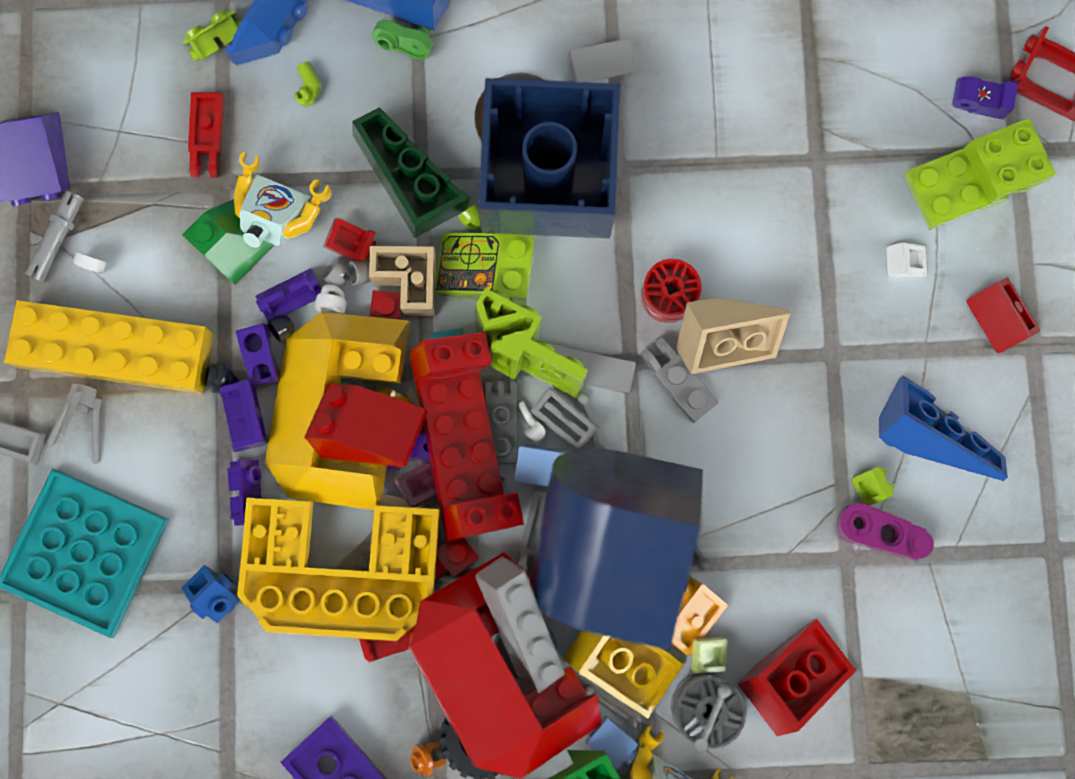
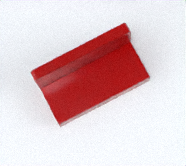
(1002, 315)

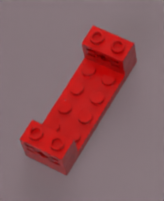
(461, 436)

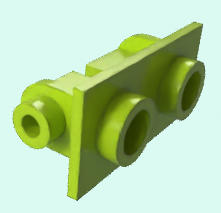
(202, 39)

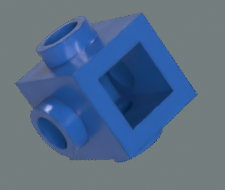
(211, 594)

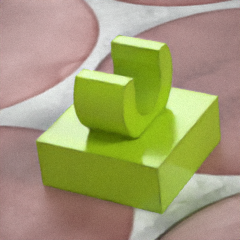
(873, 486)

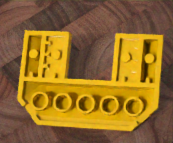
(318, 355)
(336, 601)

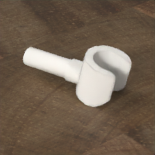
(537, 431)

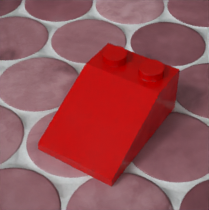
(364, 426)
(797, 679)

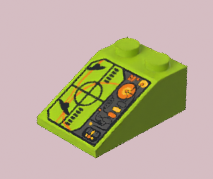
(484, 261)

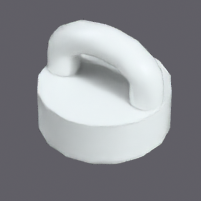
(331, 303)

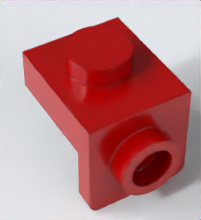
(349, 240)

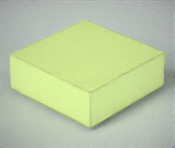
(709, 655)

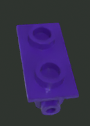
(289, 295)
(245, 477)

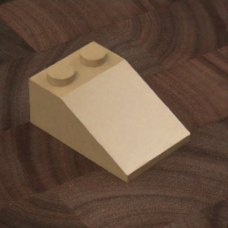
(729, 333)

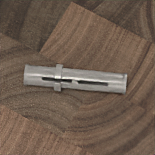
(54, 236)

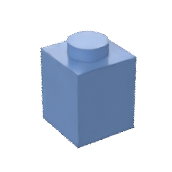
(614, 741)

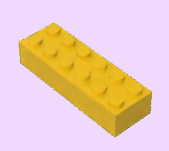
(109, 347)

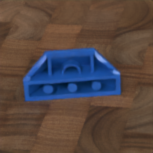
(265, 29)

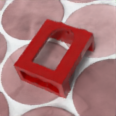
(1040, 47)

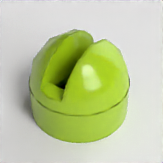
(470, 217)

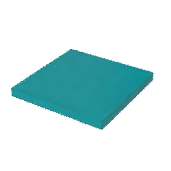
(82, 553)

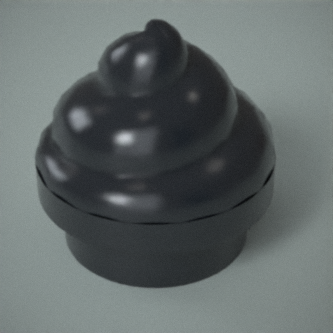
(218, 376)

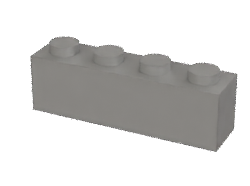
(520, 624)

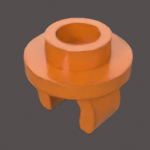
(422, 761)

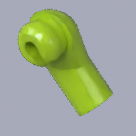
(311, 87)

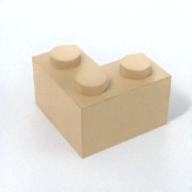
(412, 270)

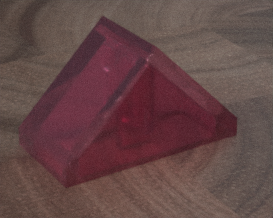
(417, 485)

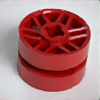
(662, 276)

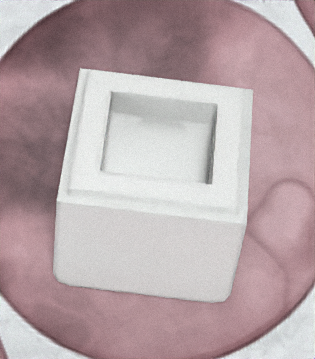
(906, 260)

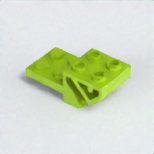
(980, 174)
(514, 347)

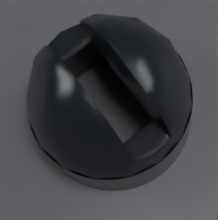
(281, 327)

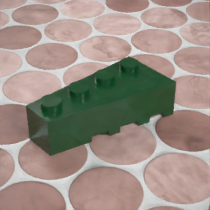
(410, 178)

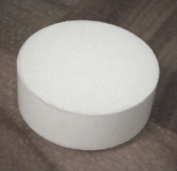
(89, 263)

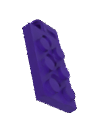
(332, 740)

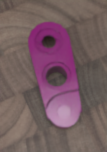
(907, 541)

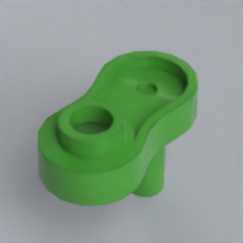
(411, 42)

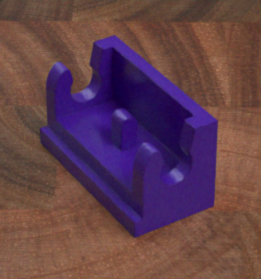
(243, 416)

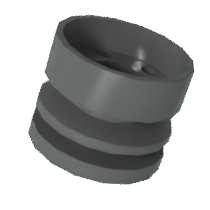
(689, 704)

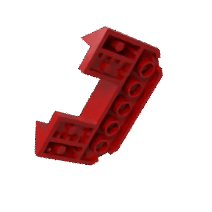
(479, 694)

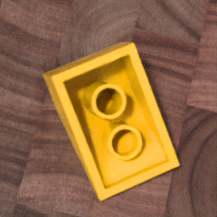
(624, 669)

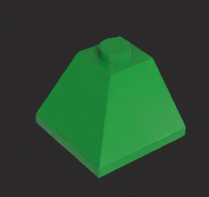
(221, 241)

